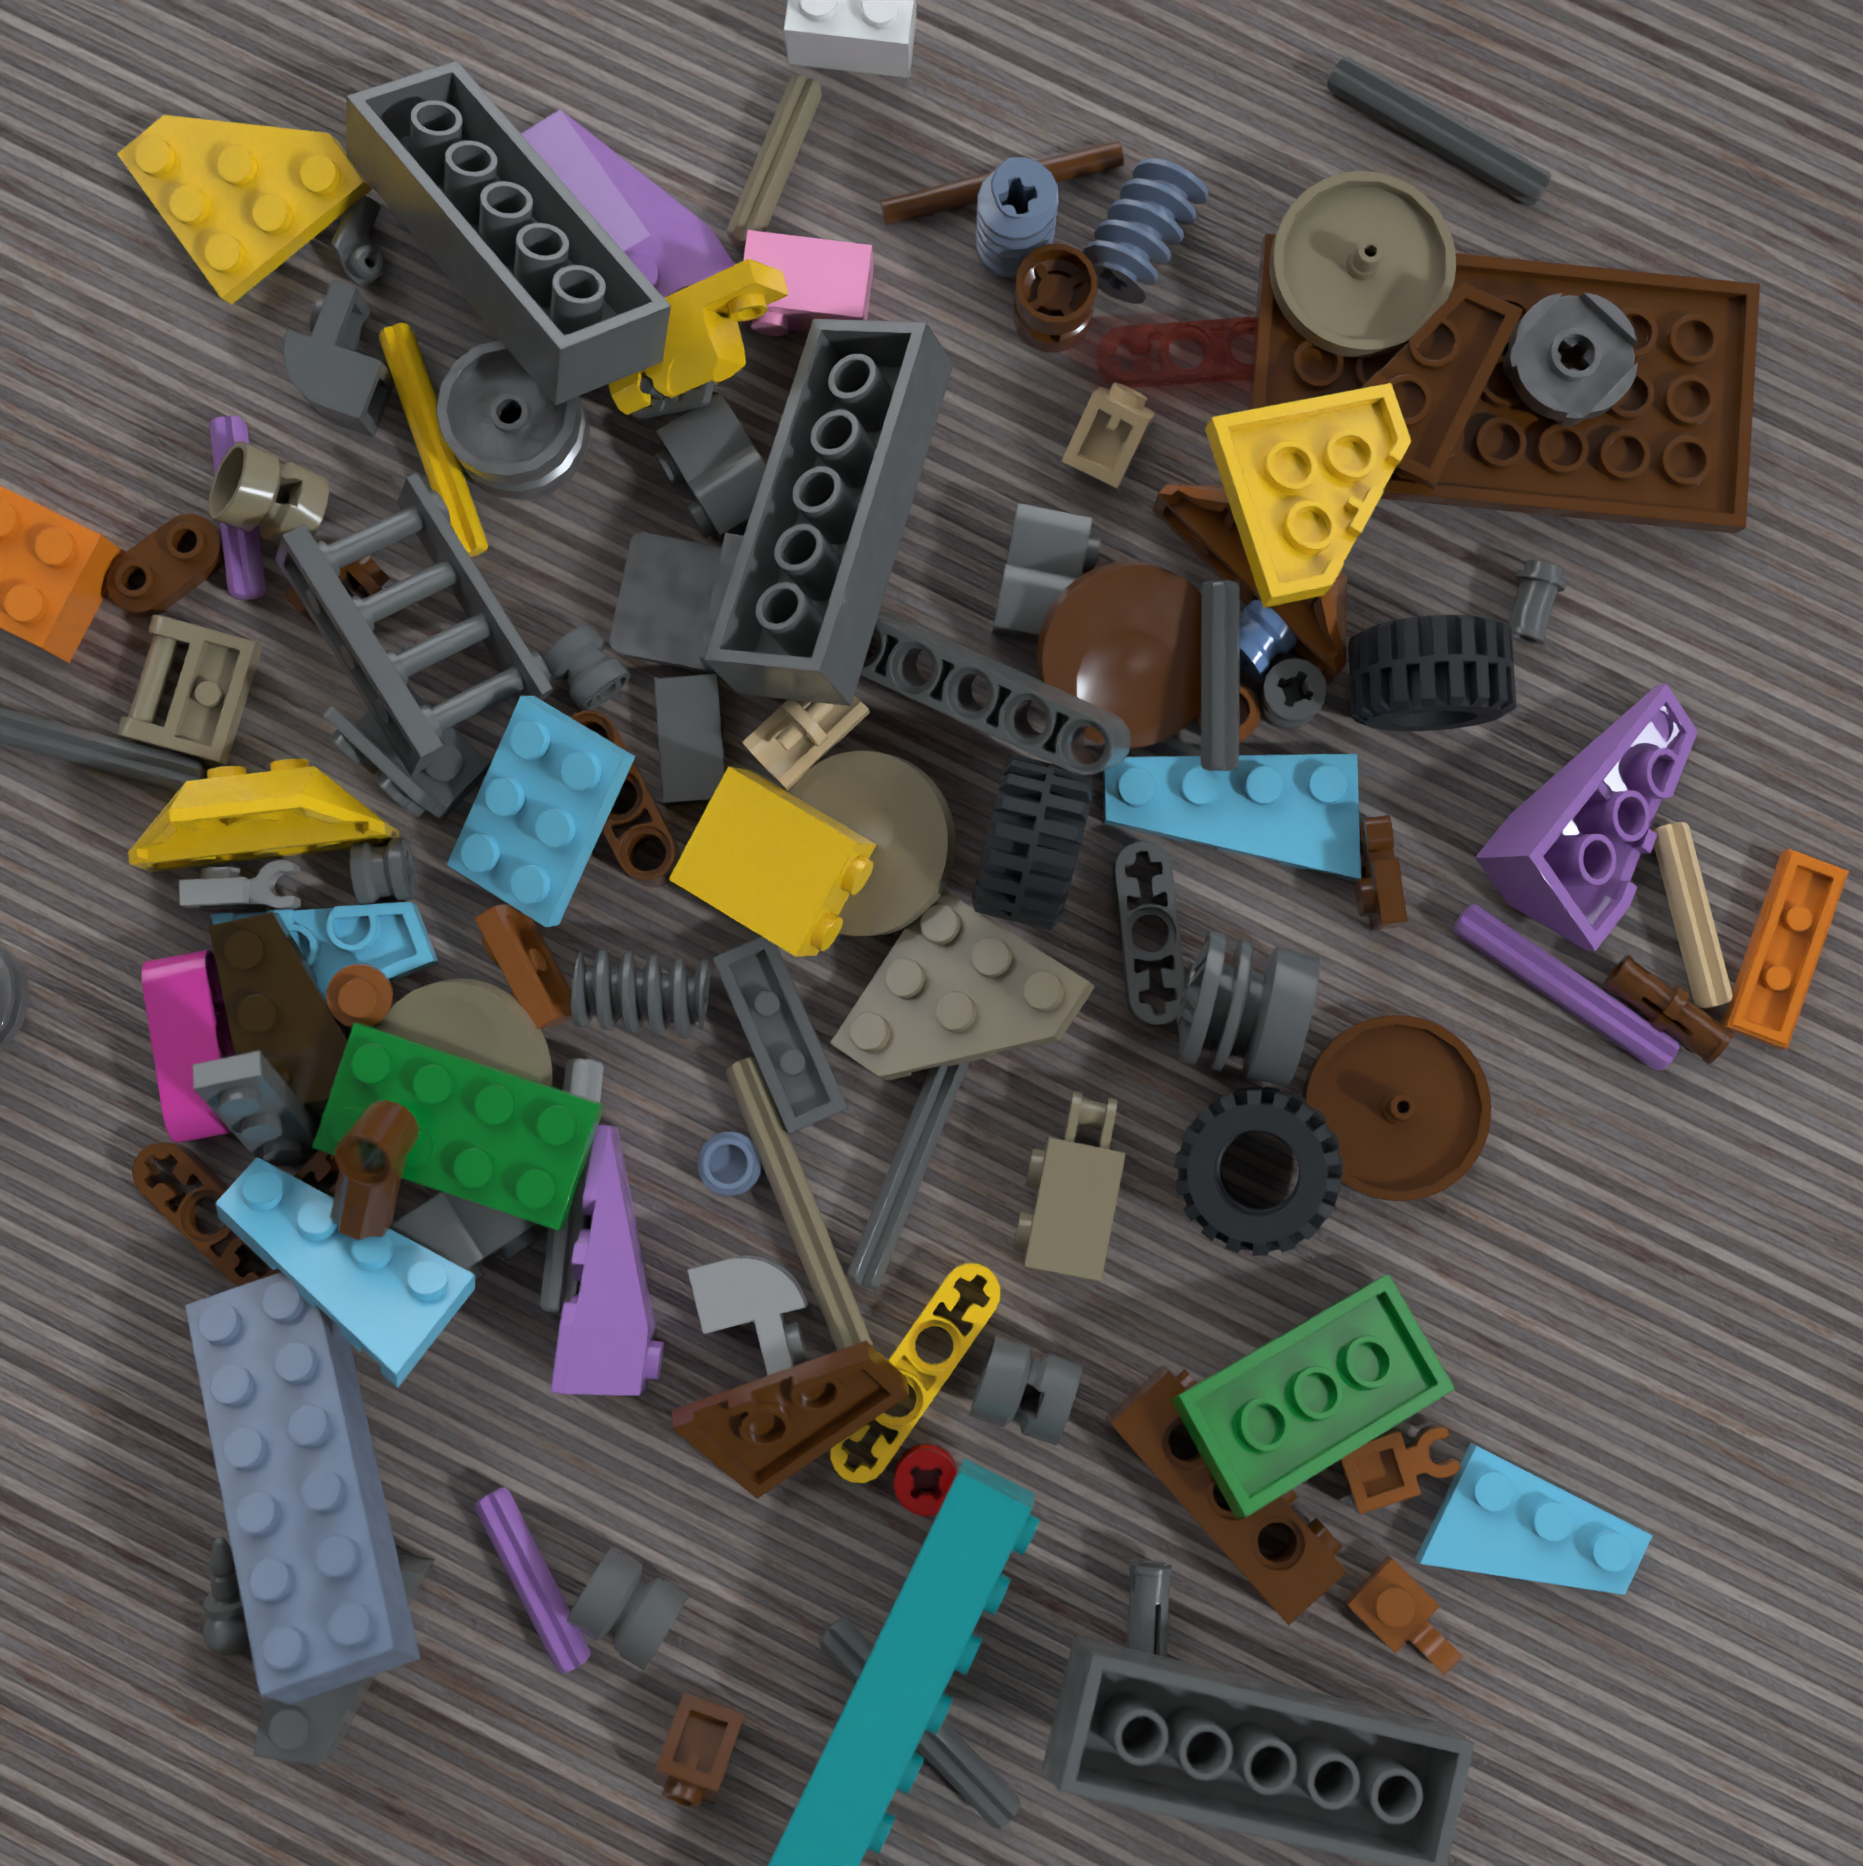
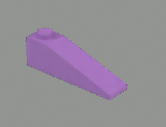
(1580, 835)
(611, 1323)

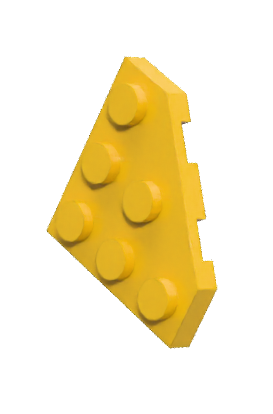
(242, 192)
(1306, 482)

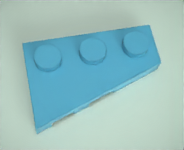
(372, 934)
(1529, 1529)

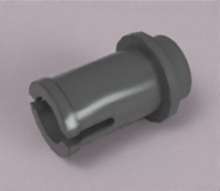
(1535, 600)

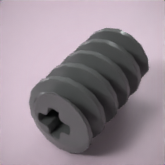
(640, 994)

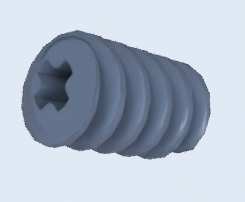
(1015, 214)
(1139, 225)

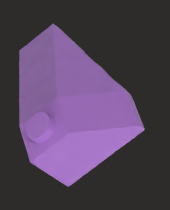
(644, 221)

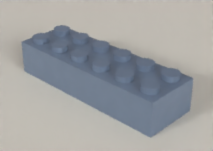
(299, 1491)

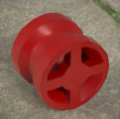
(926, 1462)

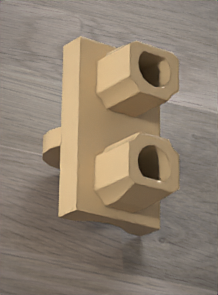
(801, 736)

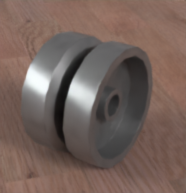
(509, 459)

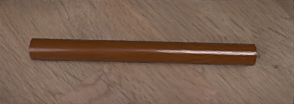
(966, 190)

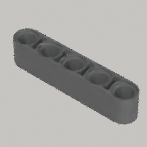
(1008, 701)

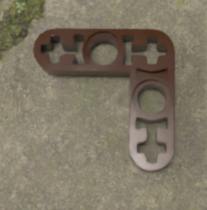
(223, 1248)

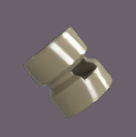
(257, 492)

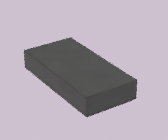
(689, 738)

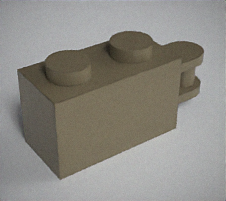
(1072, 1196)

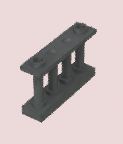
(383, 675)

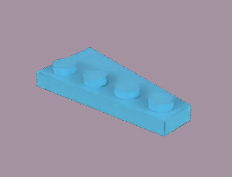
(1268, 808)
(378, 1290)

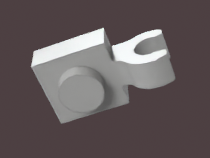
(227, 891)

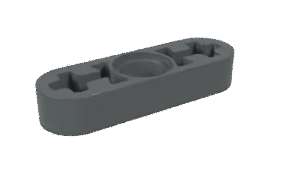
(1128, 888)

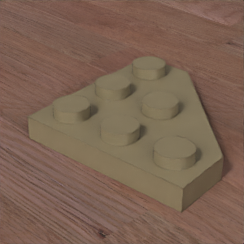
(958, 995)

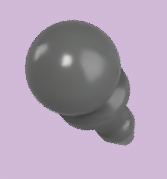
(225, 1623)

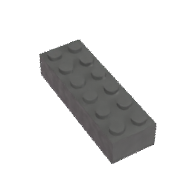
(506, 231)
(830, 511)
(1256, 1757)

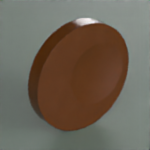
(1129, 646)
(1402, 1106)

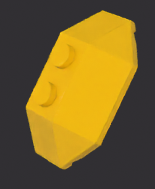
(257, 817)

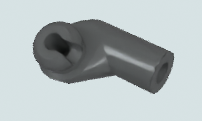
(354, 246)

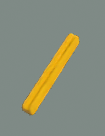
(436, 456)

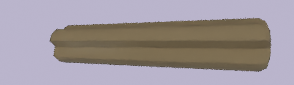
(775, 158)

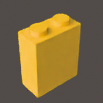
(774, 863)

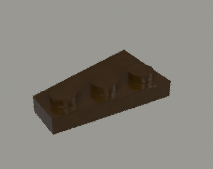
(277, 1004)

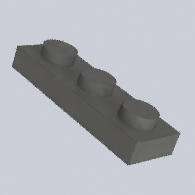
(780, 1034)
(257, 1107)

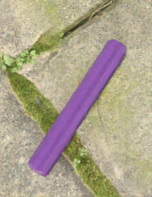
(1566, 987)

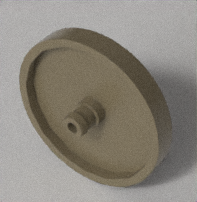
(1361, 263)
(906, 819)
(474, 1023)

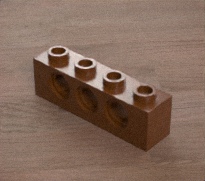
(1285, 1579)

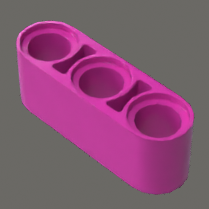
(185, 1029)

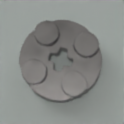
(1570, 321)

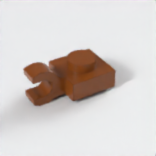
(1399, 1611)

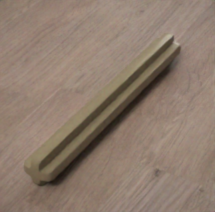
(797, 1204)

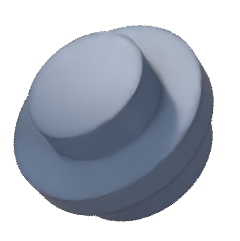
(729, 1163)

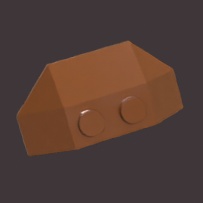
(1207, 526)

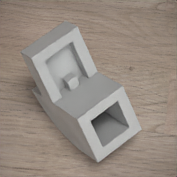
(749, 1291)

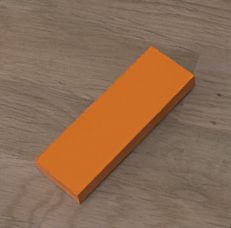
(1784, 949)

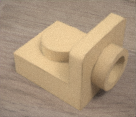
(1109, 433)

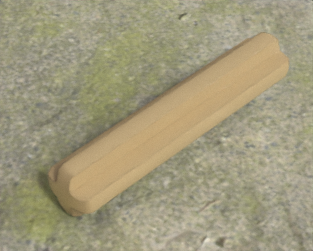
(1692, 915)

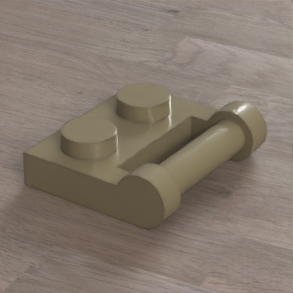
(207, 695)

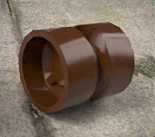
(1055, 283)

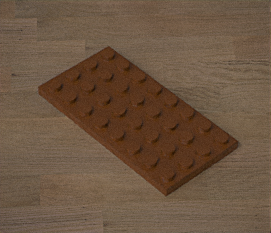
(1656, 458)

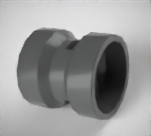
(588, 671)

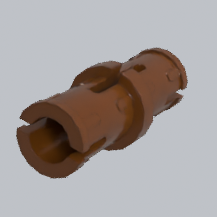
(1668, 1009)

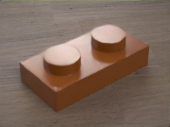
(527, 963)

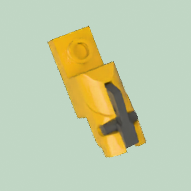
(701, 341)

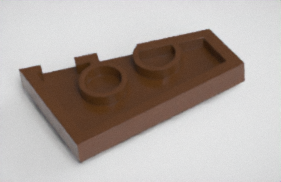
(1444, 374)
(792, 1416)

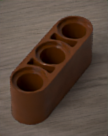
(640, 823)

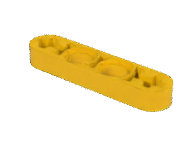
(922, 1376)

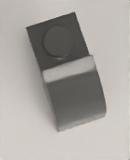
(327, 370)

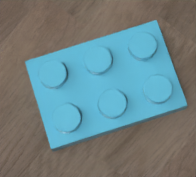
(540, 810)

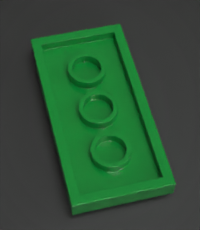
(479, 1126)
(1312, 1396)

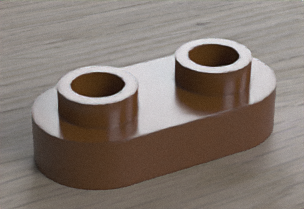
(167, 570)

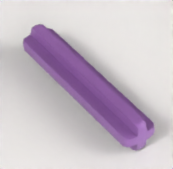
(240, 548)
(532, 1580)

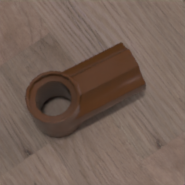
(371, 1169)

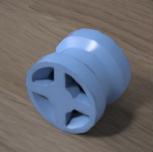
(1262, 639)

